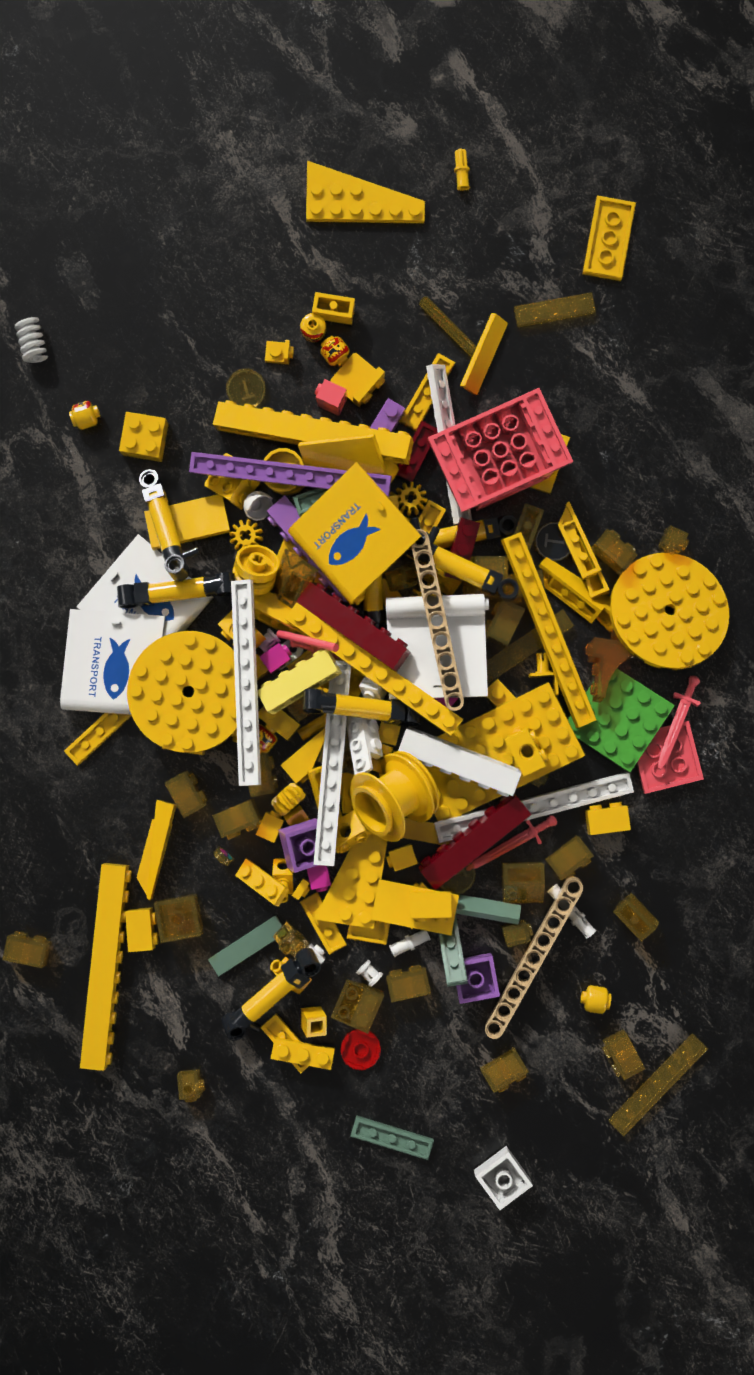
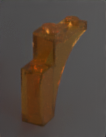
(608, 656)

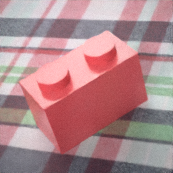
(331, 397)

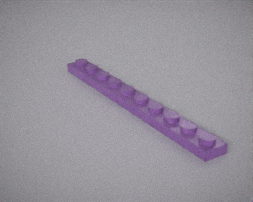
(274, 471)

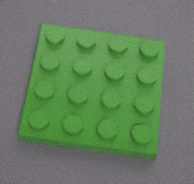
(624, 720)

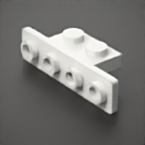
(363, 742)

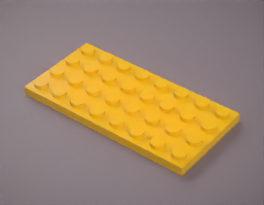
(487, 735)

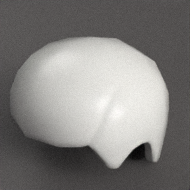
(257, 504)

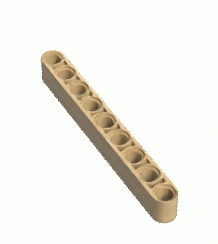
(435, 631)
(529, 966)

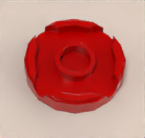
(360, 1049)

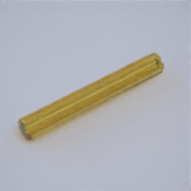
(451, 329)

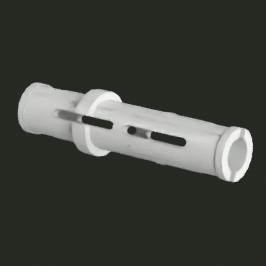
(577, 918)

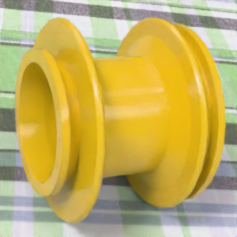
(400, 792)

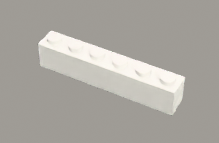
(461, 761)

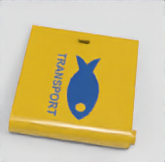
(354, 533)

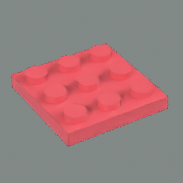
(681, 766)

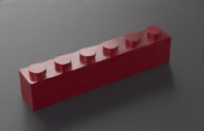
(353, 626)
(474, 840)

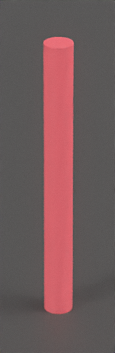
(307, 640)

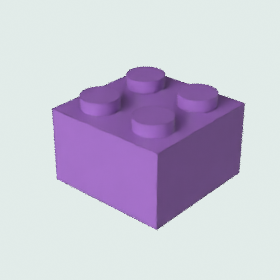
(299, 845)
(481, 979)

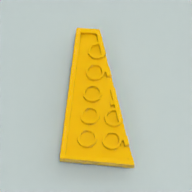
(344, 198)
(355, 885)

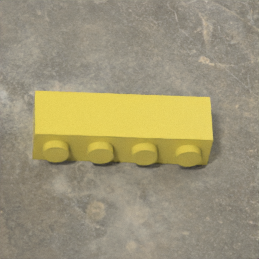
(291, 684)

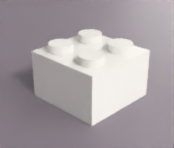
(503, 1178)

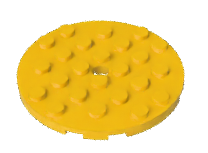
(661, 638)
(158, 697)

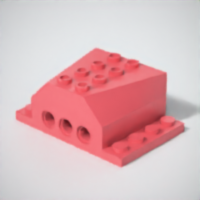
(500, 451)

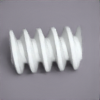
(29, 340)

